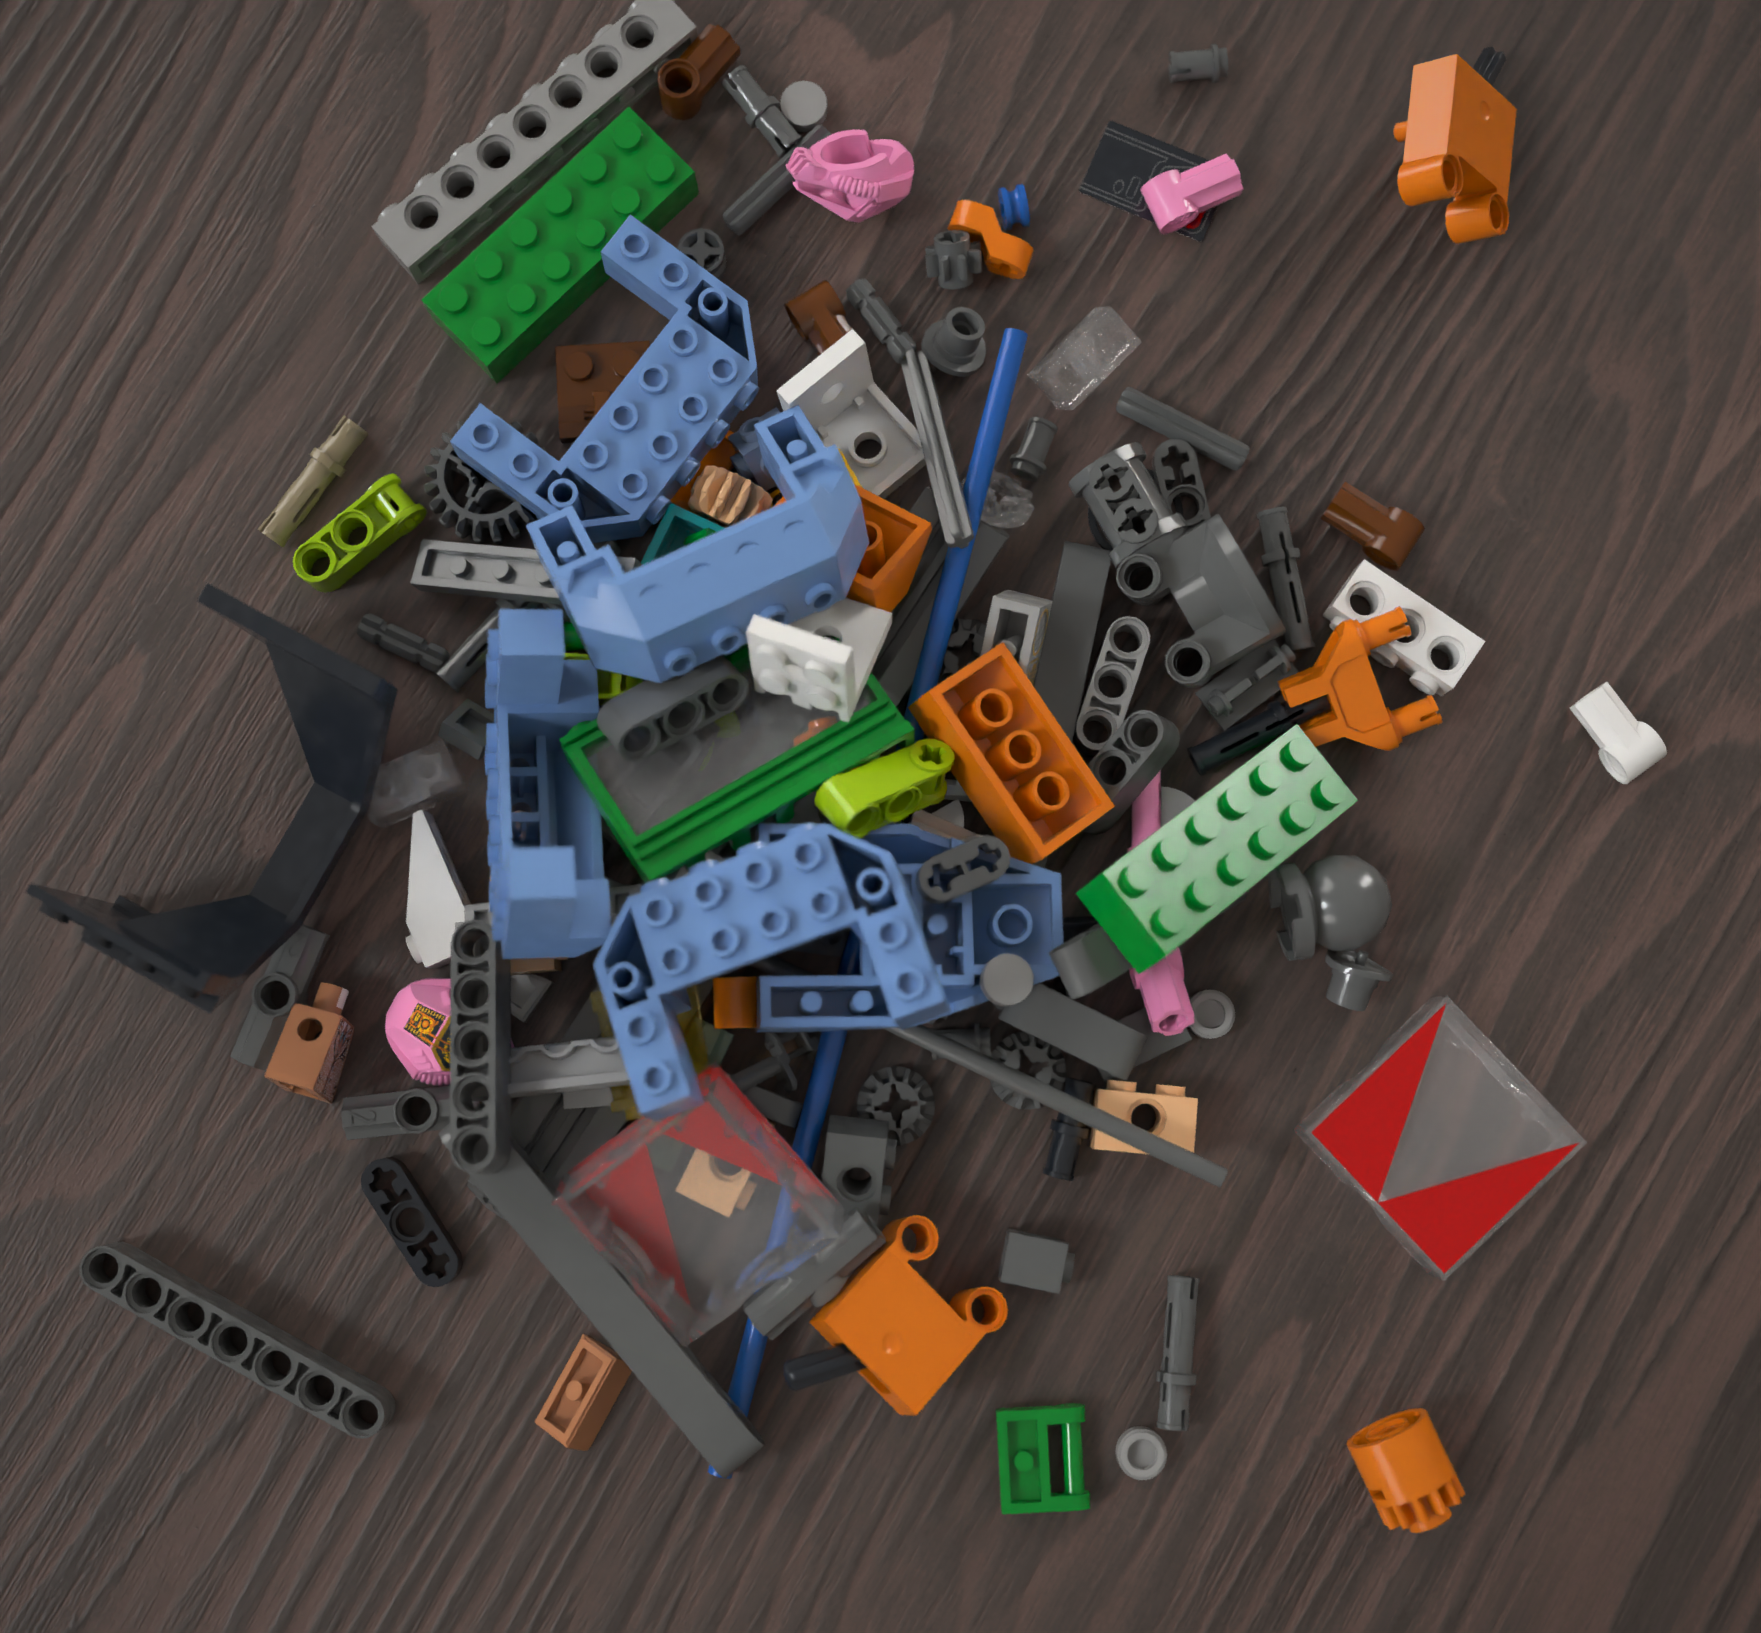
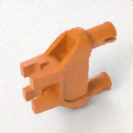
(1352, 690)

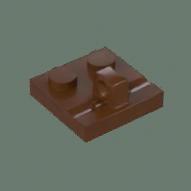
(588, 378)

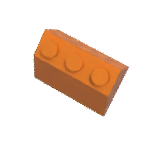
(892, 553)

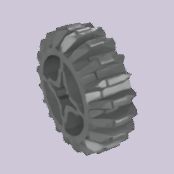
(479, 497)

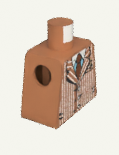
(308, 1064)

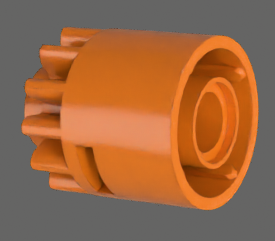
(1406, 1470)

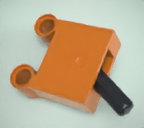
(1459, 144)
(896, 1325)

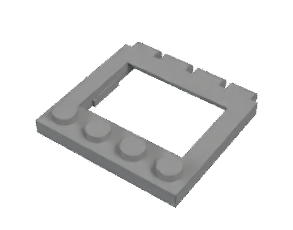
(561, 1064)

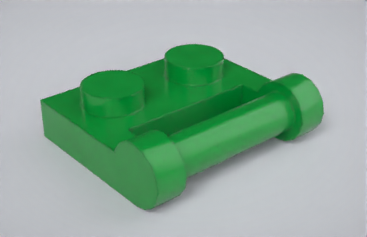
(1025, 1459)

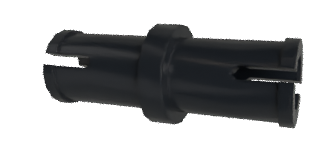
(1068, 1134)

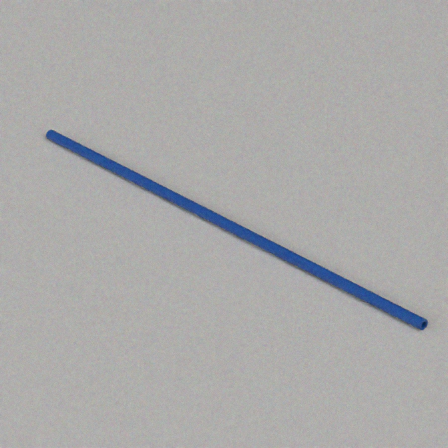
(925, 678)

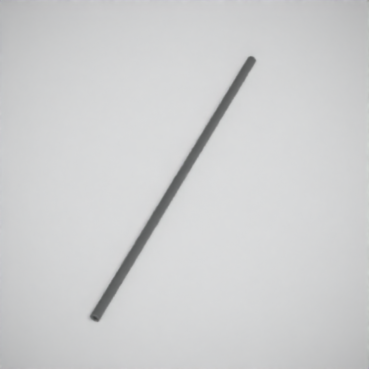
(1031, 1087)

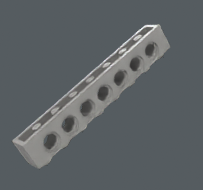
(534, 158)

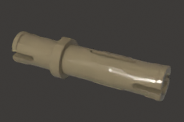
(313, 481)

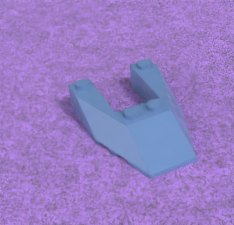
(1008, 916)

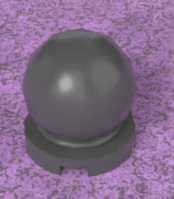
(1333, 903)

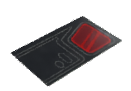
(1127, 162)

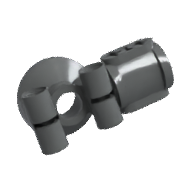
(1198, 566)

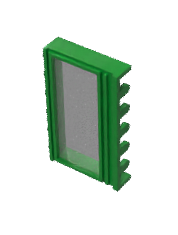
(727, 773)

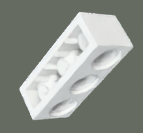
(1428, 628)

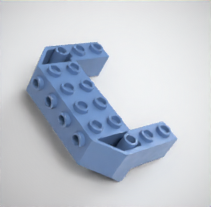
(658, 417)
(705, 594)
(549, 860)
(741, 914)

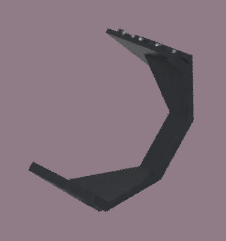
(217, 945)

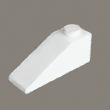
(434, 895)

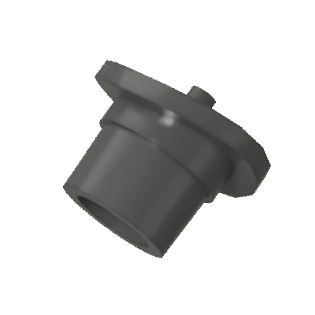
(956, 343)
(1353, 978)

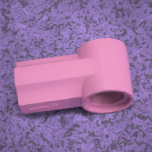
(1180, 197)
(1165, 995)

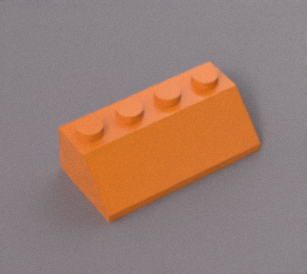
(1012, 756)

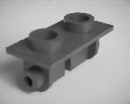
(1247, 683)

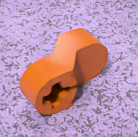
(1001, 251)

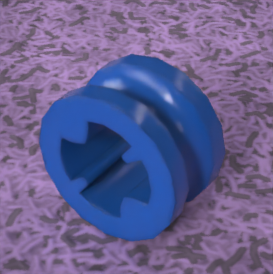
(1014, 207)

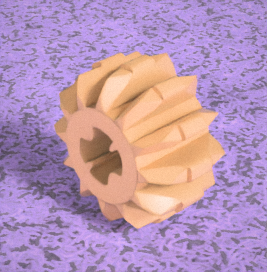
(727, 497)

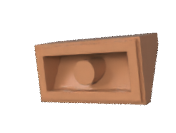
(584, 1394)

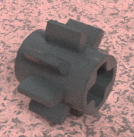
(953, 259)

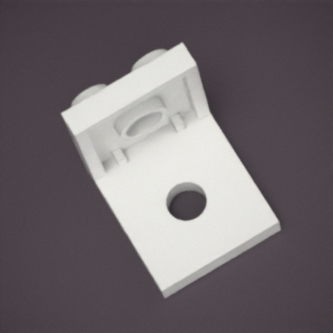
(850, 408)
(813, 668)

